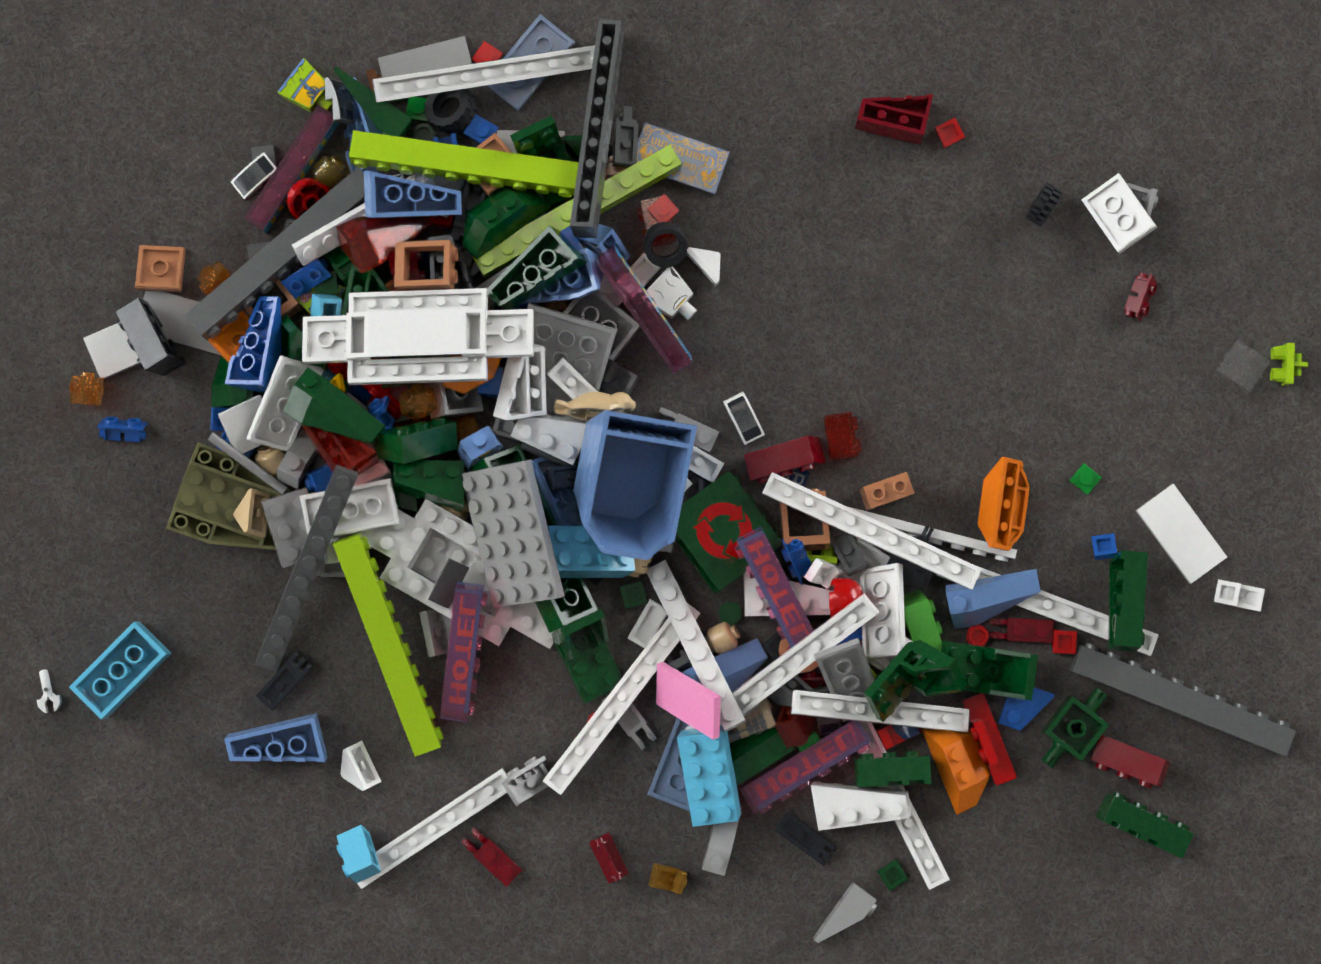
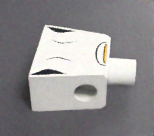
(672, 294)

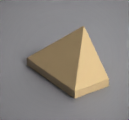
(251, 513)

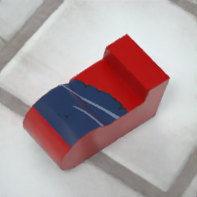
(895, 734)

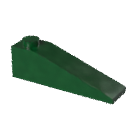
(383, 115)
(226, 395)

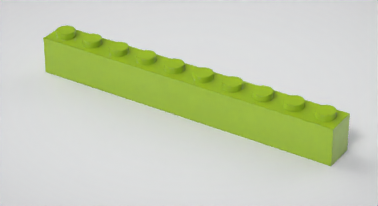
(463, 163)
(615, 191)
(388, 644)

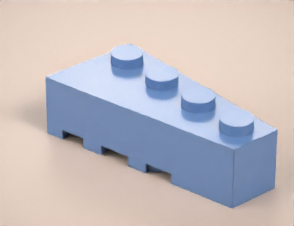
(403, 197)
(286, 740)

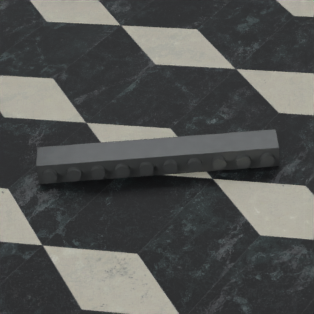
(597, 129)
(273, 260)
(1182, 700)

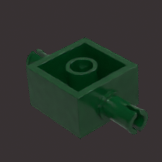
(1089, 726)

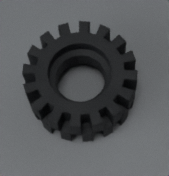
(1043, 204)

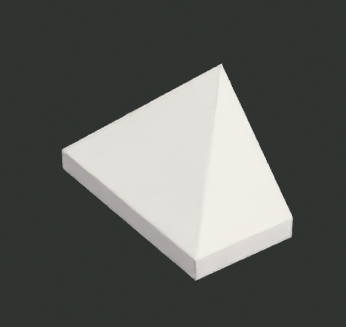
(707, 262)
(358, 767)

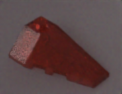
(372, 239)

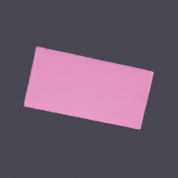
(688, 700)

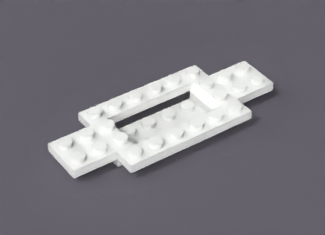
(418, 326)
(425, 546)

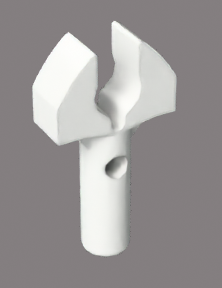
(47, 693)

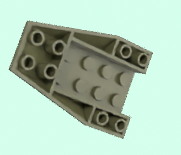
(210, 496)

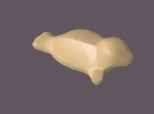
(593, 403)

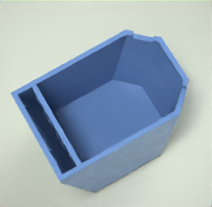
(632, 481)

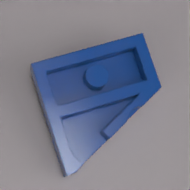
(1019, 712)

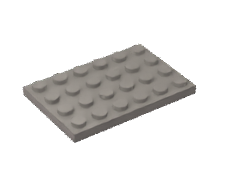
(577, 340)
(512, 534)

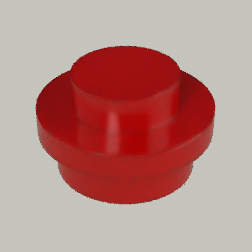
(977, 635)

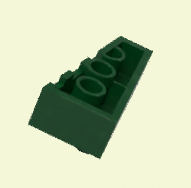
(538, 267)
(1127, 600)
(1144, 825)

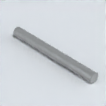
(247, 463)

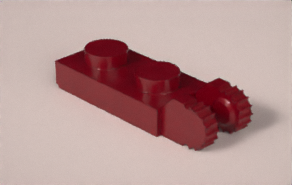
(1024, 630)
(493, 858)

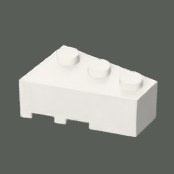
(523, 387)
(552, 434)

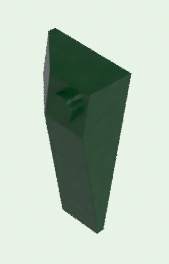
(324, 406)
(756, 753)

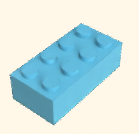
(581, 558)
(120, 670)
(709, 777)

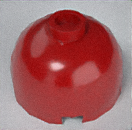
(304, 195)
(844, 593)

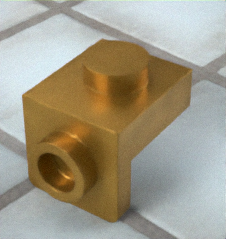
(668, 878)

